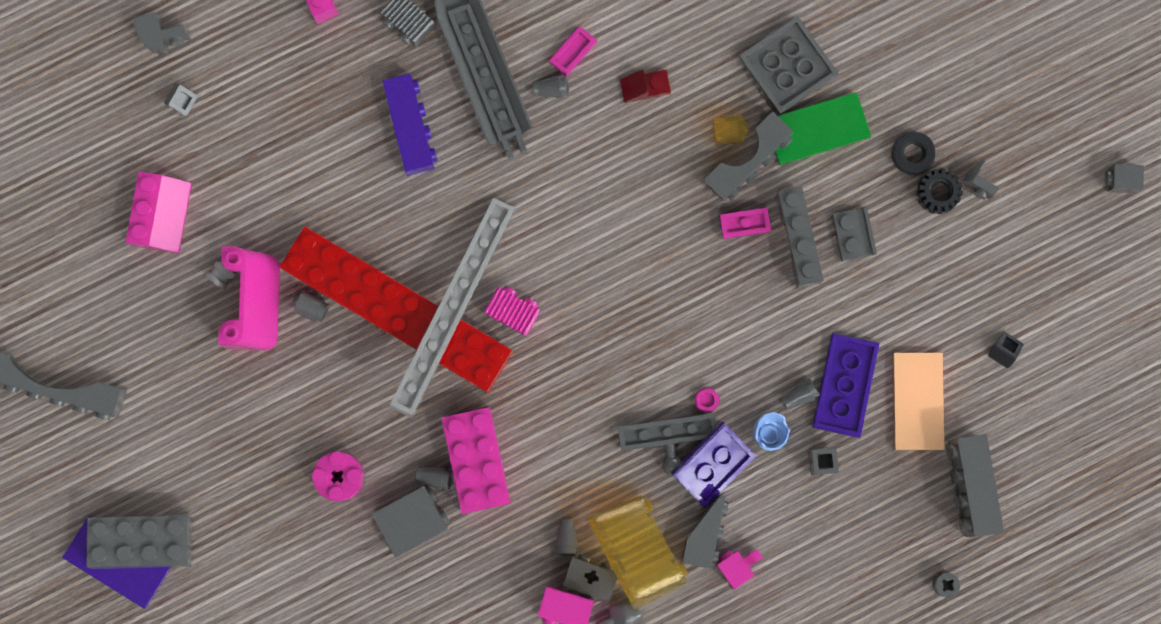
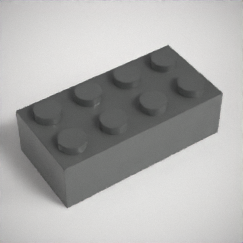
(975, 486)
(139, 542)

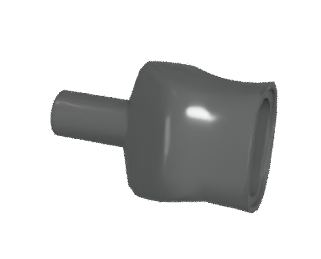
(622, 613)

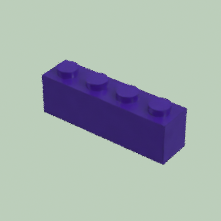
(409, 125)

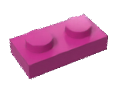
(745, 223)

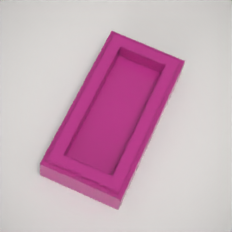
(572, 51)

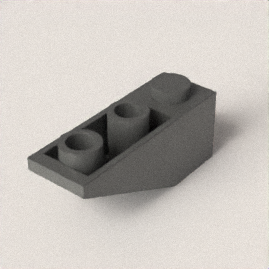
(702, 540)

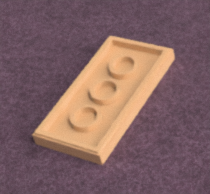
(918, 401)

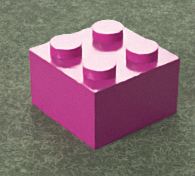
(564, 607)

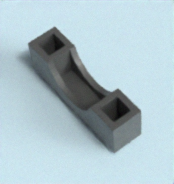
(727, 179)
(800, 237)

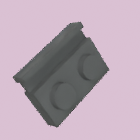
(854, 234)

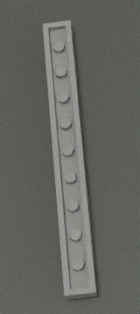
(451, 308)

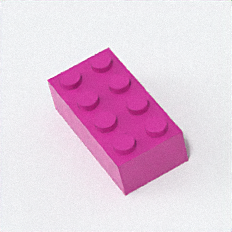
(476, 460)

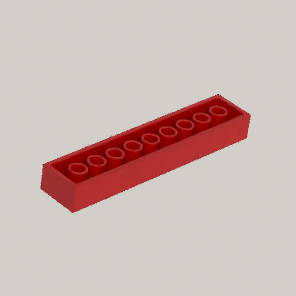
(391, 306)

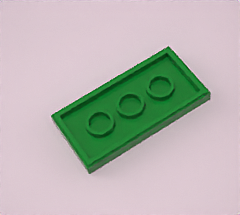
(824, 128)

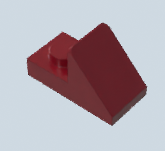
(645, 85)

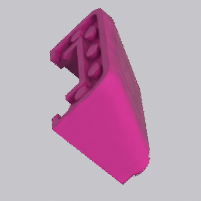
(258, 301)

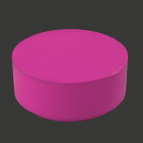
(706, 400)

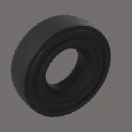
(920, 140)

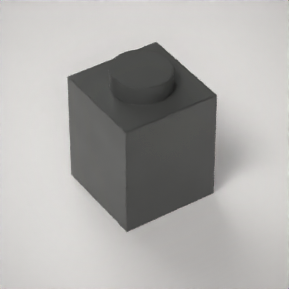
(1125, 178)
(823, 461)

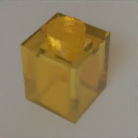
(730, 130)

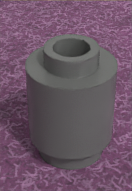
(310, 306)

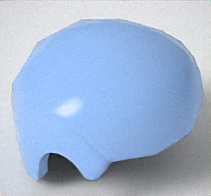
(771, 431)

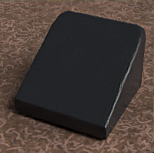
(1006, 350)

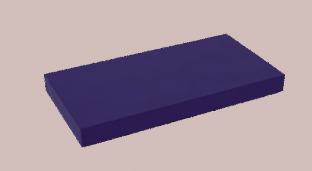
(845, 385)
(133, 583)

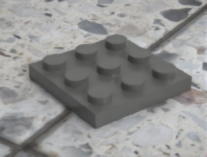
(788, 65)

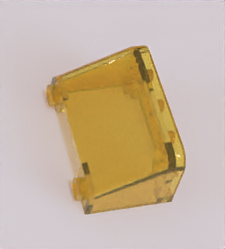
(637, 551)

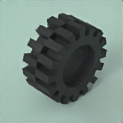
(929, 201)

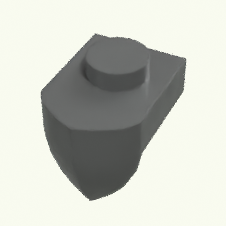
(981, 187)

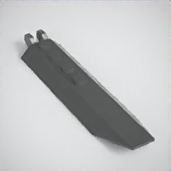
(484, 72)

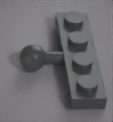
(666, 433)

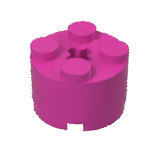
(324, 477)

